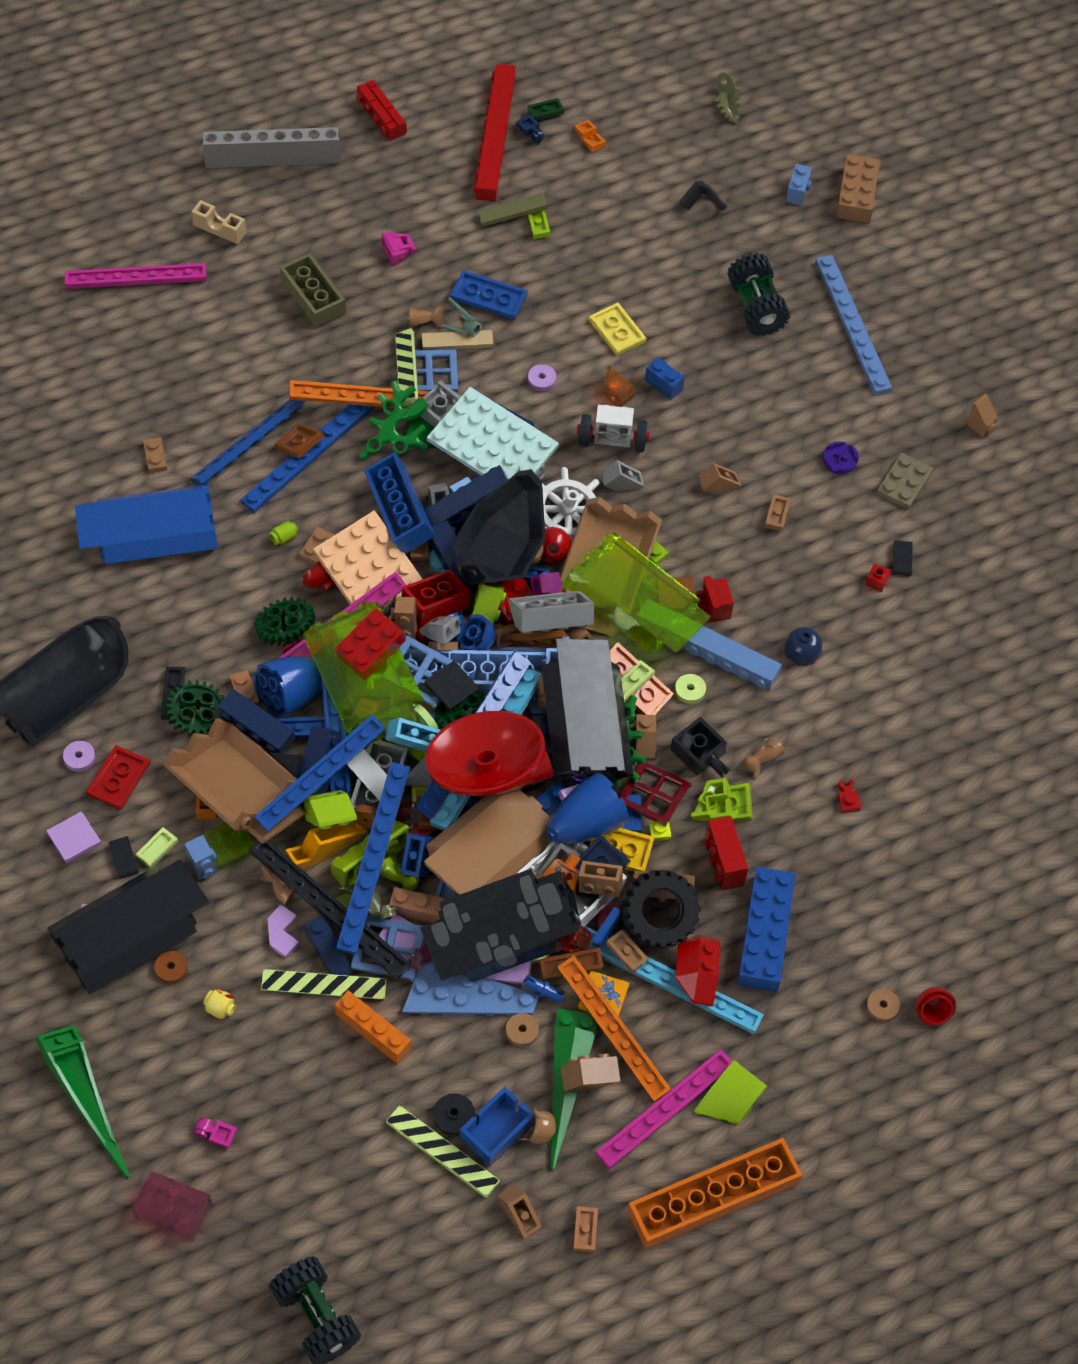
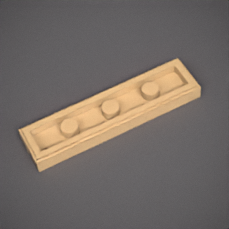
(457, 340)

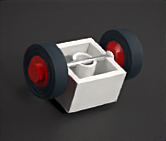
(613, 428)

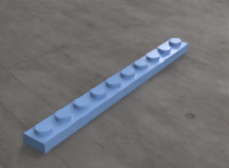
(853, 325)

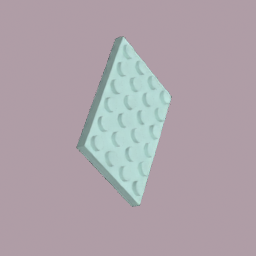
(488, 436)

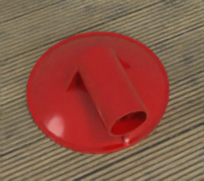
(488, 754)

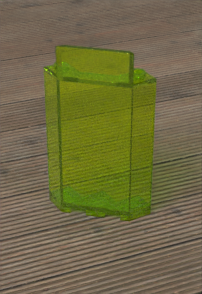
(637, 596)
(385, 694)

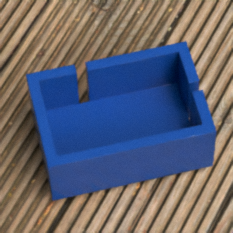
(497, 1126)

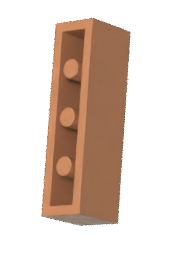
(416, 905)

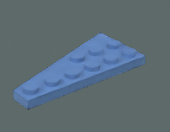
(465, 998)

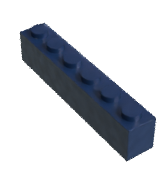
(461, 502)

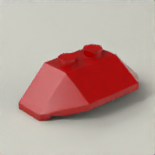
(698, 968)

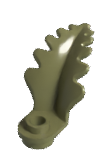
(728, 98)
(375, 907)

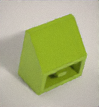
(329, 809)

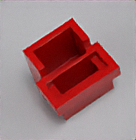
(715, 599)

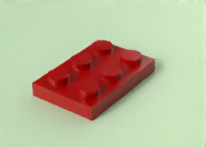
(118, 777)

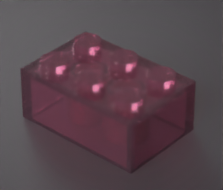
(172, 1206)

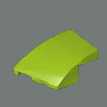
(724, 800)
(731, 1095)

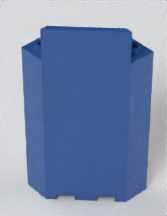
(148, 524)

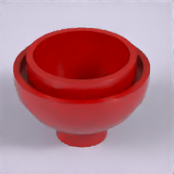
(559, 538)
(317, 577)
(935, 1006)

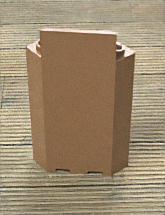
(602, 519)
(232, 777)
(489, 841)

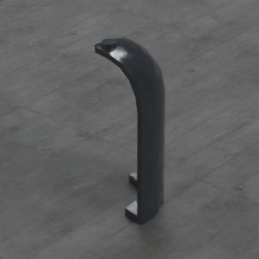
(63, 678)

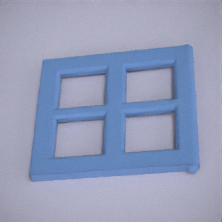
(429, 371)
(422, 670)
(393, 926)

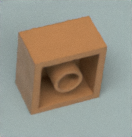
(590, 1072)

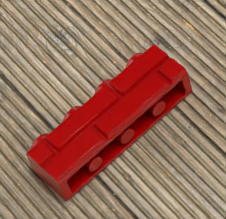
(381, 110)

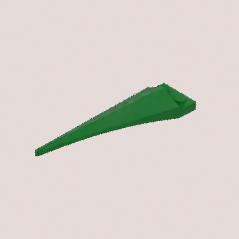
(572, 1038)
(69, 1063)

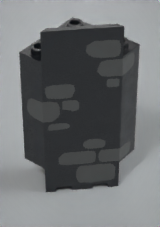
(501, 925)

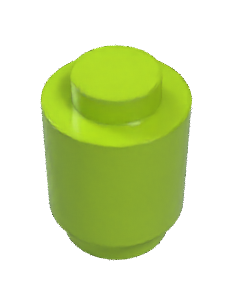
(283, 533)

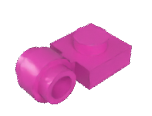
(221, 1134)

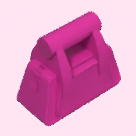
(394, 246)

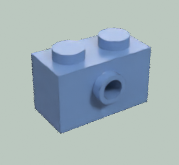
(799, 184)
(201, 857)

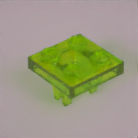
(228, 843)

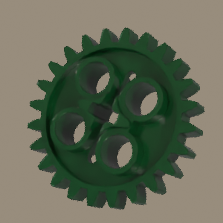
(271, 622)
(468, 707)
(195, 708)

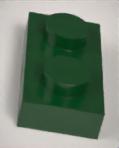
(545, 109)

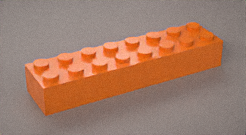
(714, 1193)

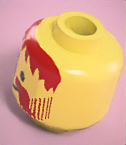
(219, 1003)

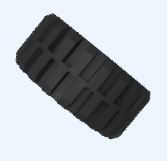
(686, 916)

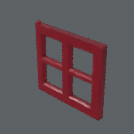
(653, 792)

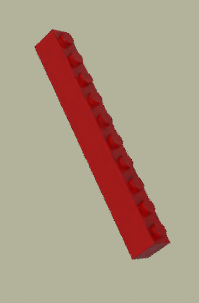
(495, 133)

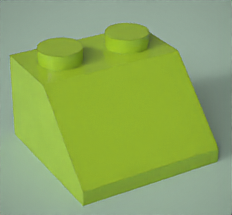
(488, 600)

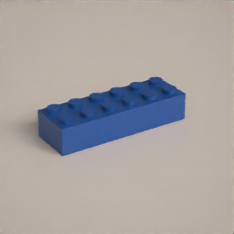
(399, 503)
(766, 929)

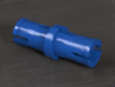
(543, 989)

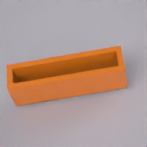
(373, 1027)

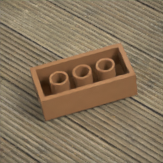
(858, 188)

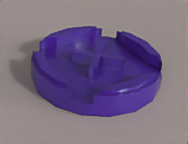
(840, 458)

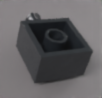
(700, 748)

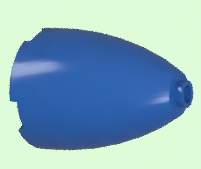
(287, 684)
(588, 812)

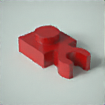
(848, 799)

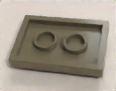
(905, 481)

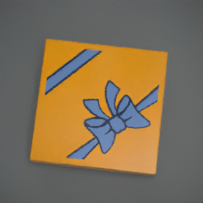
(611, 988)

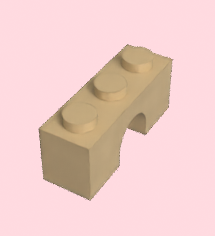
(206, 218)

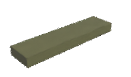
(513, 209)

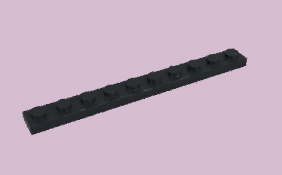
(328, 906)

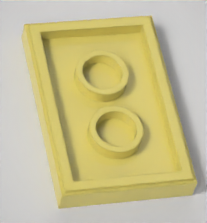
(617, 329)

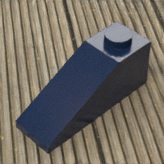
(325, 945)

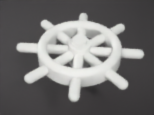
(568, 508)

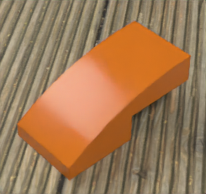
(588, 134)

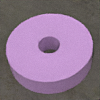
(548, 380)
(79, 748)

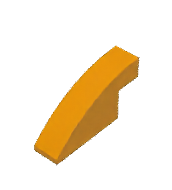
(324, 843)

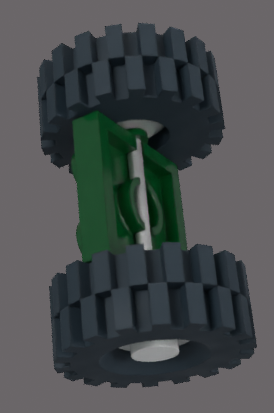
(764, 308)
(303, 1284)

